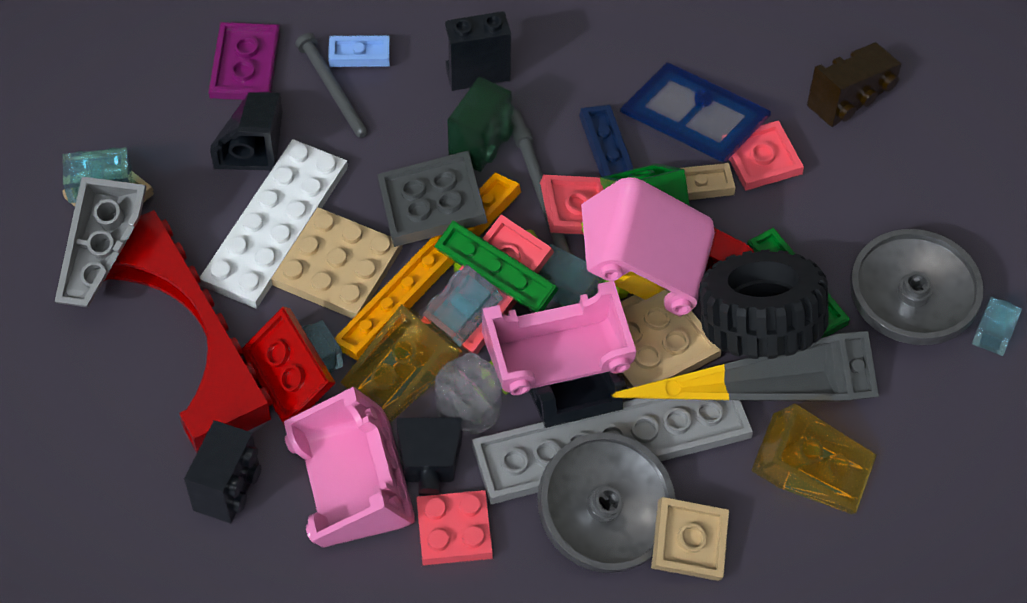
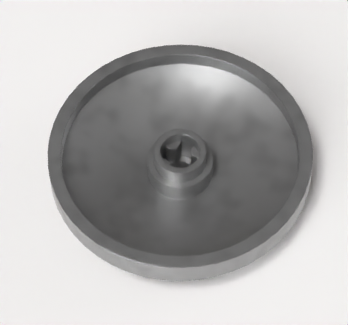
(916, 286)
(608, 471)

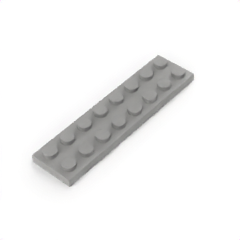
(670, 428)

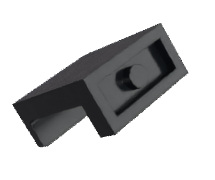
(478, 49)
(578, 398)

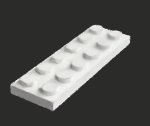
(272, 223)

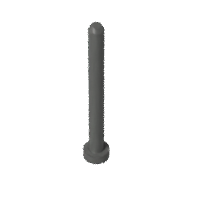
(307, 44)

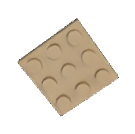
(336, 263)
(664, 341)

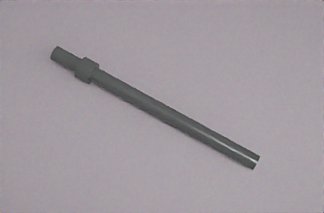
(524, 141)

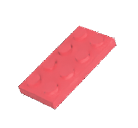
(521, 247)

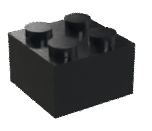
(223, 472)

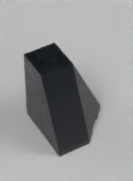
(250, 135)

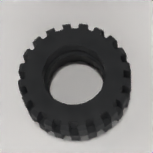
(764, 304)

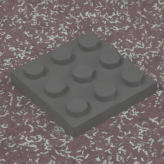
(429, 196)

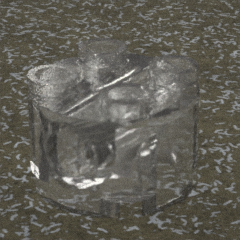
(469, 390)

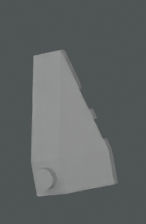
(99, 229)

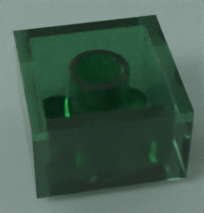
(481, 123)

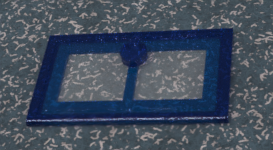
(695, 112)

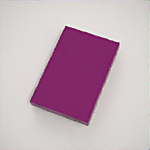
(244, 60)

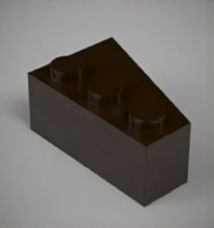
(852, 83)

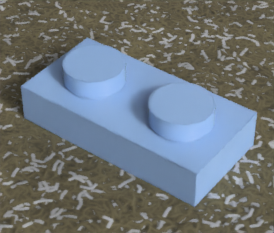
(359, 51)

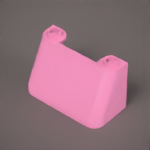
(651, 235)
(559, 341)
(350, 469)

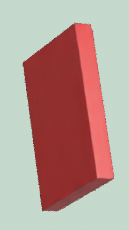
(287, 365)

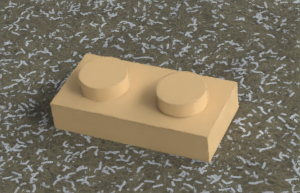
(709, 181)

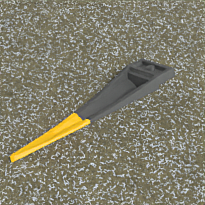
(829, 371)

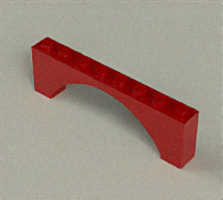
(228, 384)

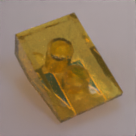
(401, 362)
(813, 460)

